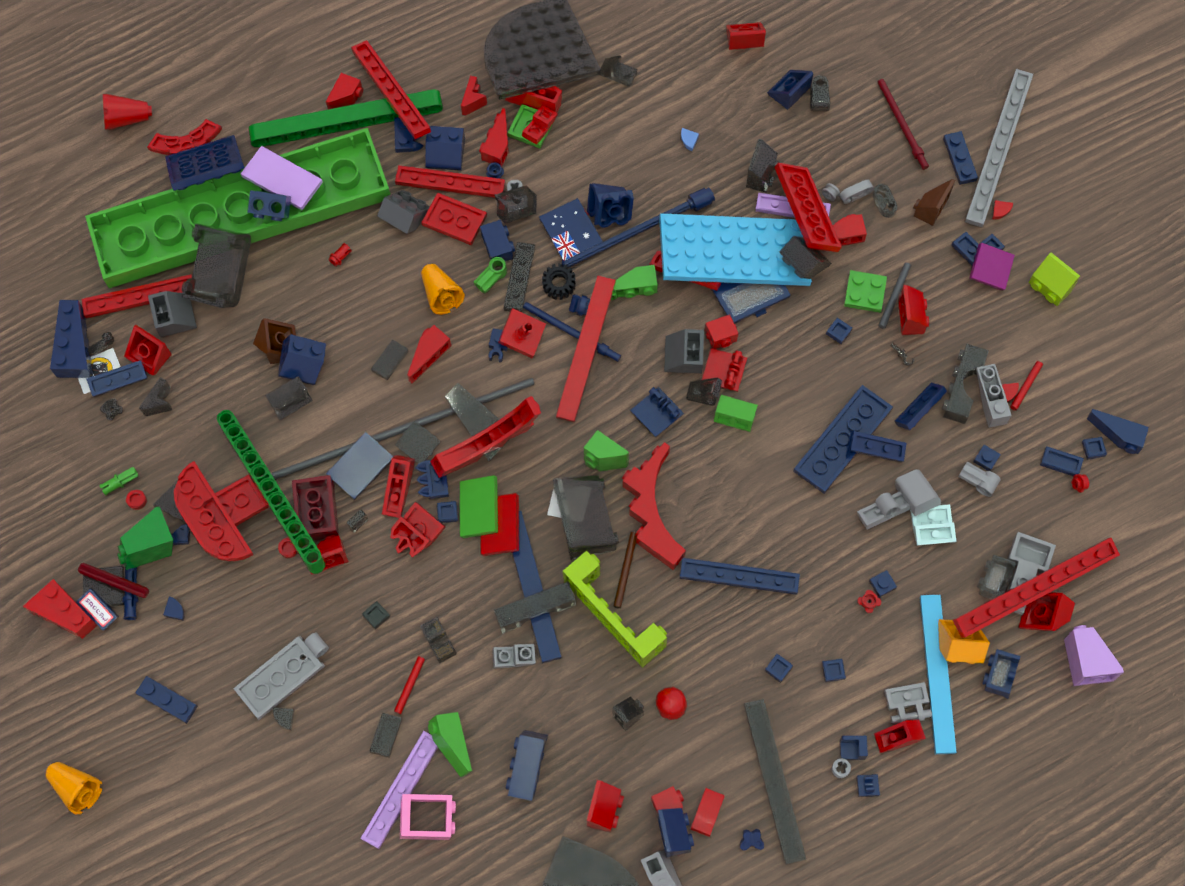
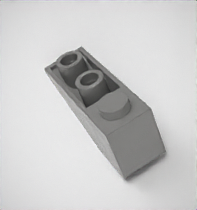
(993, 396)
(660, 870)

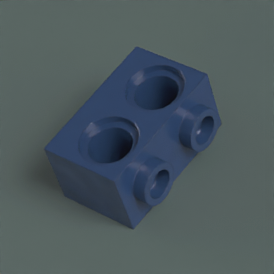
(269, 201)

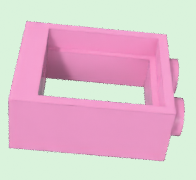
(405, 832)

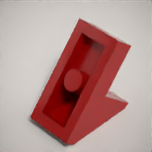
(472, 99)

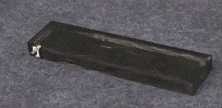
(519, 276)

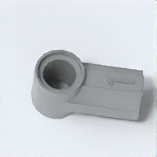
(984, 481)

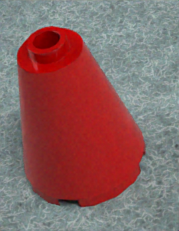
(124, 111)

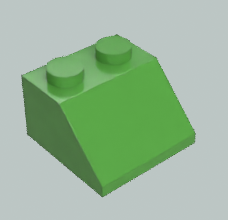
(604, 453)

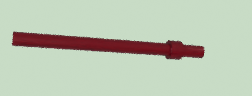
(917, 151)

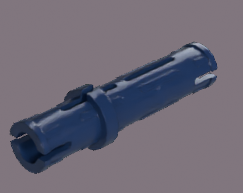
(130, 599)

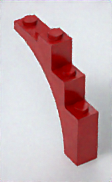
(489, 439)
(653, 536)

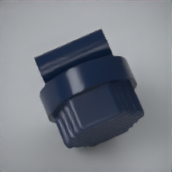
(579, 304)

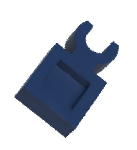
(496, 347)

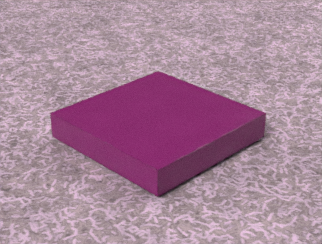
(992, 266)

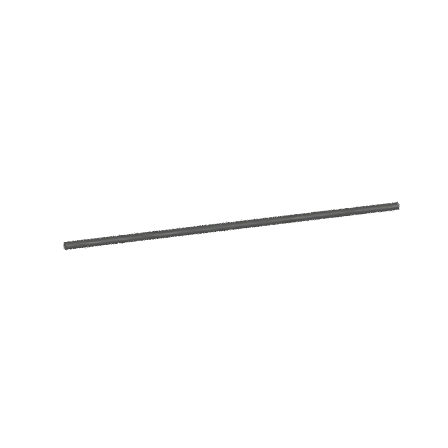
(398, 430)

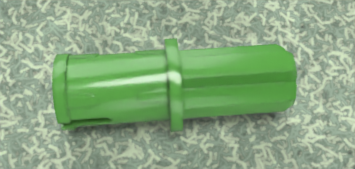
(119, 480)

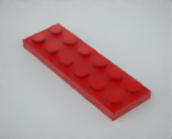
(807, 207)

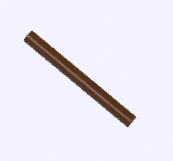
(625, 570)

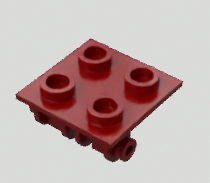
(726, 367)

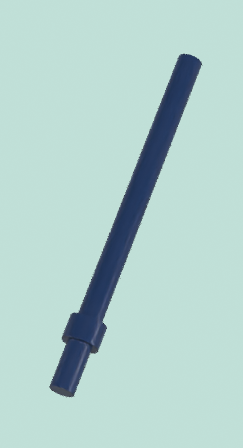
(602, 349)

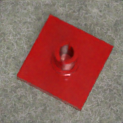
(522, 333)

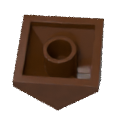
(271, 337)

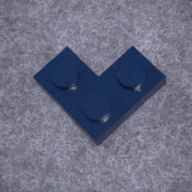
(967, 246)

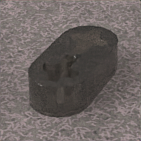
(881, 202)

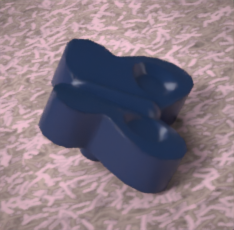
(751, 839)

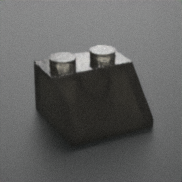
(762, 167)
(805, 260)

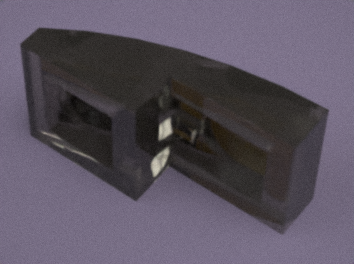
(438, 640)

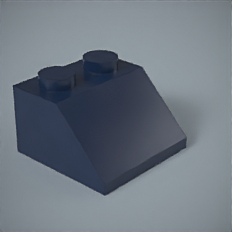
(445, 148)
(301, 358)
(674, 831)

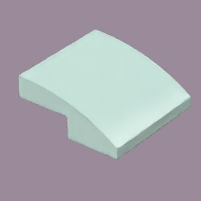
(934, 526)

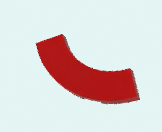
(173, 144)

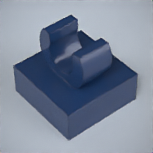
(868, 785)

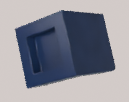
(853, 747)

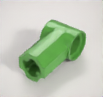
(490, 276)

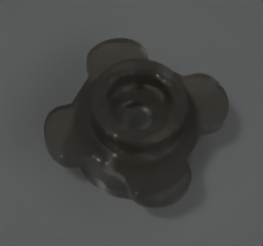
(112, 403)

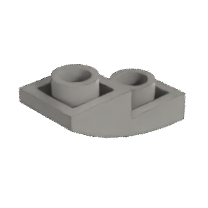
(514, 656)

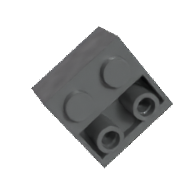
(403, 211)
(171, 313)
(684, 351)

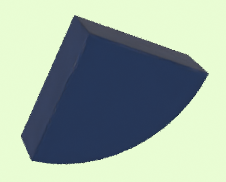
(181, 535)
(174, 609)

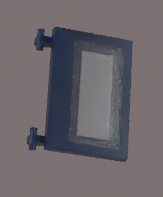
(747, 299)

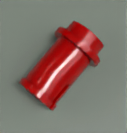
(336, 258)

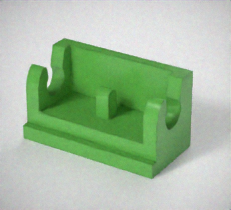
(735, 413)

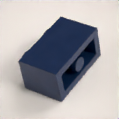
(496, 240)

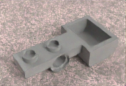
(913, 494)
(1031, 557)

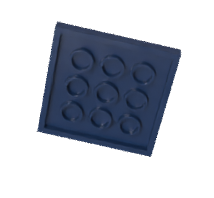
(204, 163)

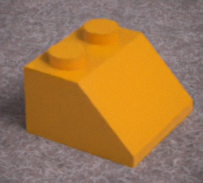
(957, 649)

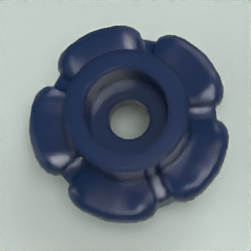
(494, 167)

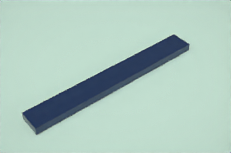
(531, 585)

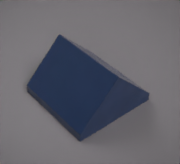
(791, 87)

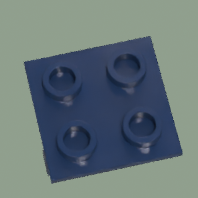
(656, 411)

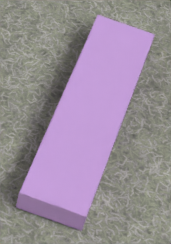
(777, 205)

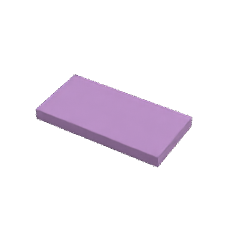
(281, 177)

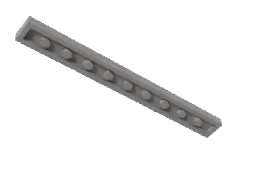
(999, 148)

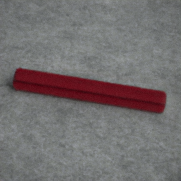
(113, 580)

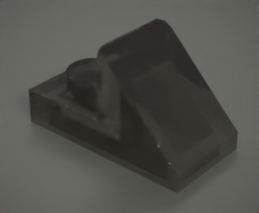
(617, 71)
(704, 391)
(154, 401)

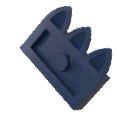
(403, 139)
(436, 487)

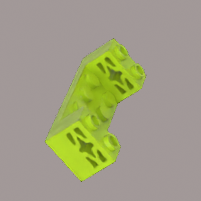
(580, 576)

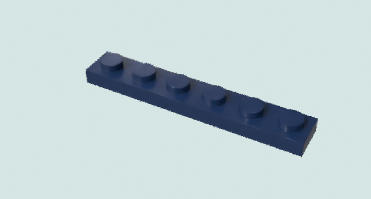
(739, 576)

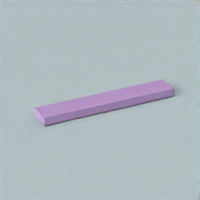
(403, 784)

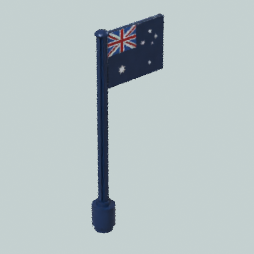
(578, 239)

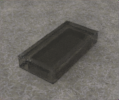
(389, 359)
(385, 735)

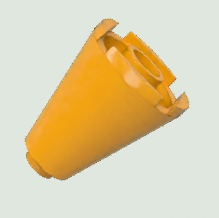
(441, 290)
(73, 786)

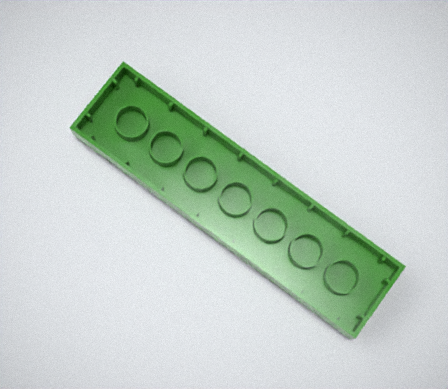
(157, 229)

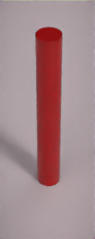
(1026, 386)
(409, 685)

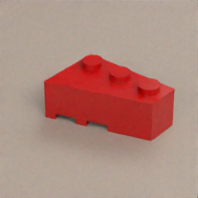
(549, 97)
(59, 608)

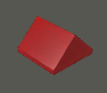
(745, 35)
(147, 349)

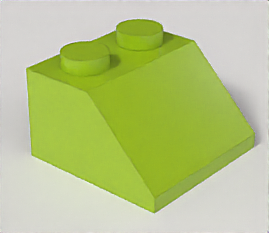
(1054, 279)

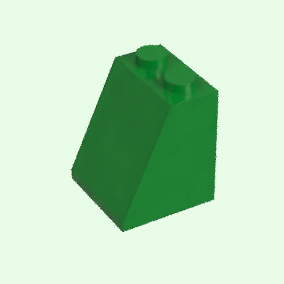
(146, 541)

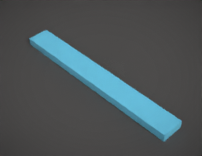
(937, 677)

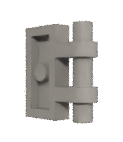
(905, 697)

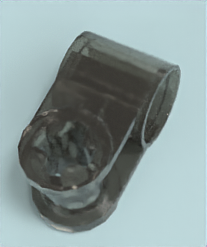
(820, 94)

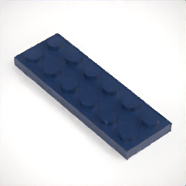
(830, 452)

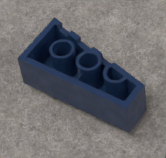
(71, 344)

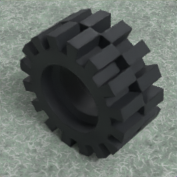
(555, 272)

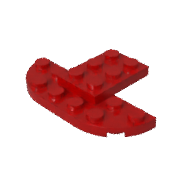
(215, 515)

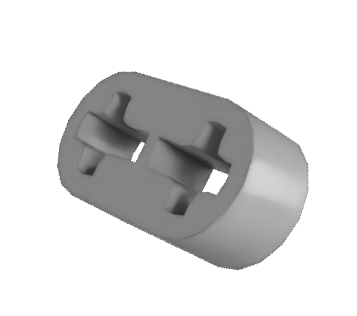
(856, 191)

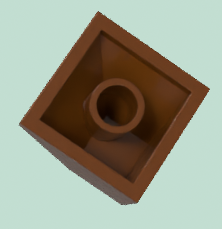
(933, 202)

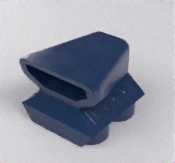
(609, 204)

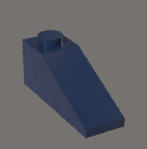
(1120, 431)

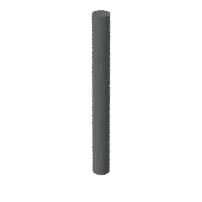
(894, 296)

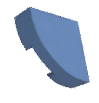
(689, 138)

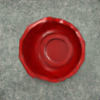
(671, 703)

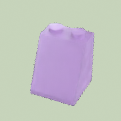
(1090, 657)

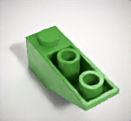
(636, 282)

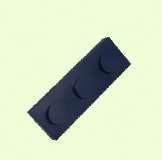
(960, 158)
(117, 378)
(920, 406)
(877, 446)
(166, 699)

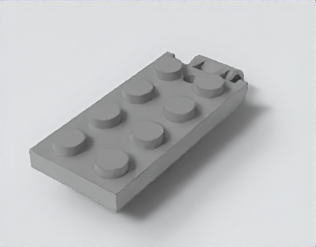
(282, 674)

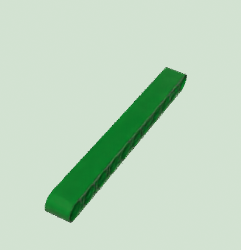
(338, 119)
(230, 428)

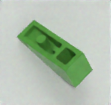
(449, 738)

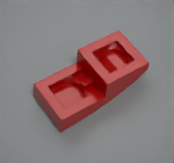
(539, 125)
(707, 812)

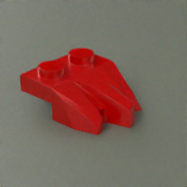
(416, 530)

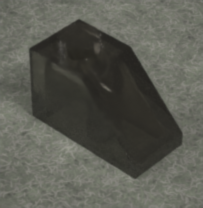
(628, 712)

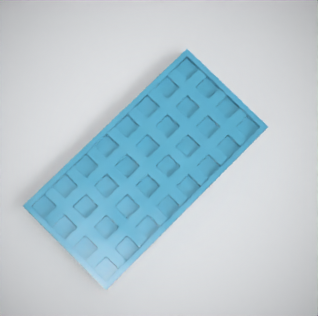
(727, 249)

